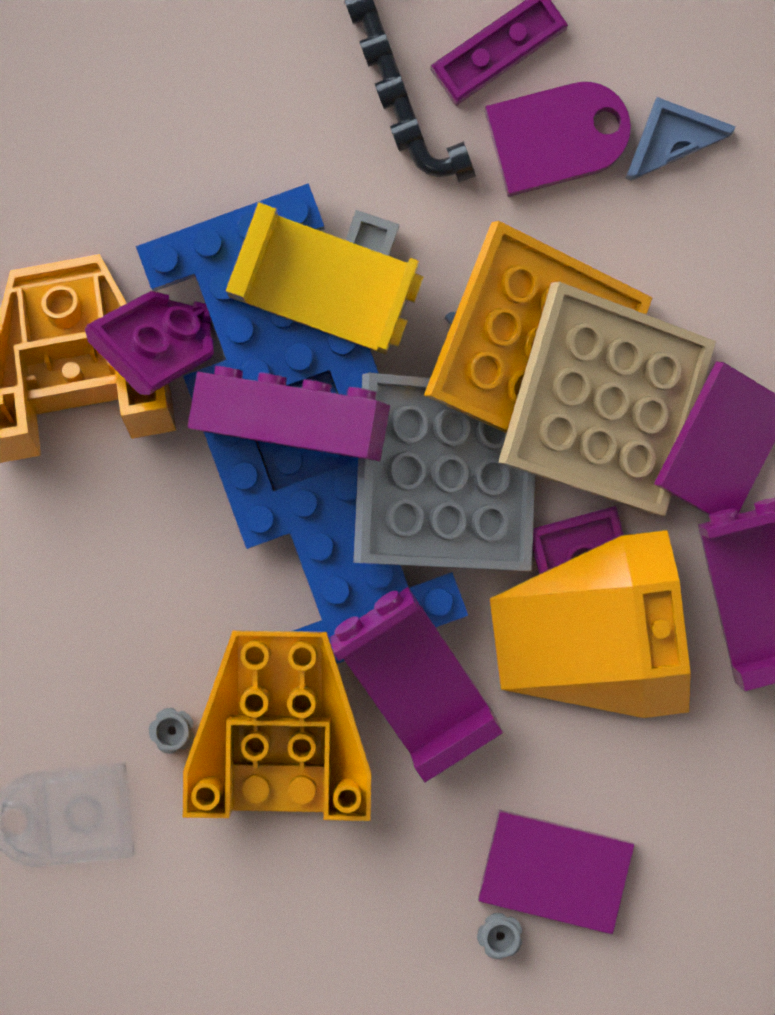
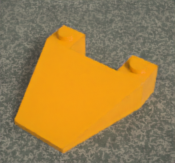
(52, 364)

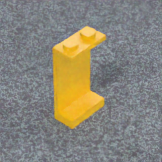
(323, 281)

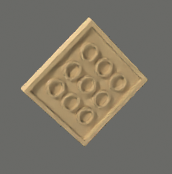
(604, 398)

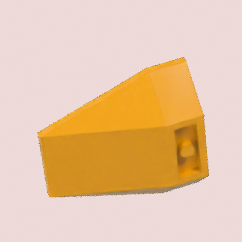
(599, 630)
(278, 733)

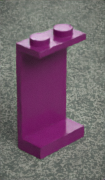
(742, 577)
(416, 682)

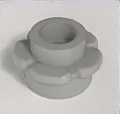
(159, 730)
(500, 948)

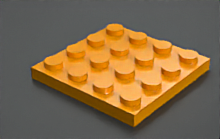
(499, 319)

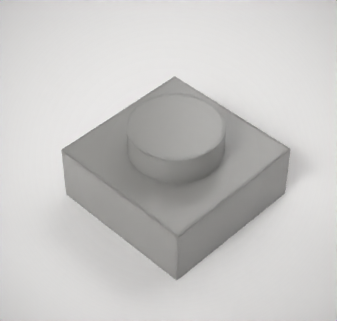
(372, 232)

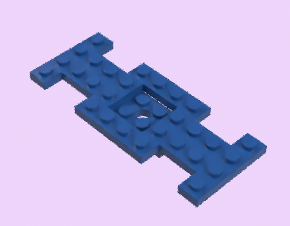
(312, 488)

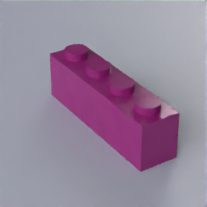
(289, 415)

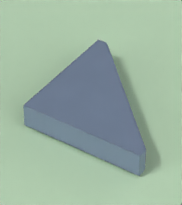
(674, 134)

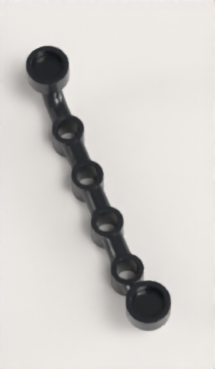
(393, 93)

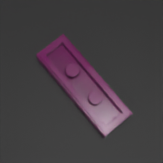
(498, 48)

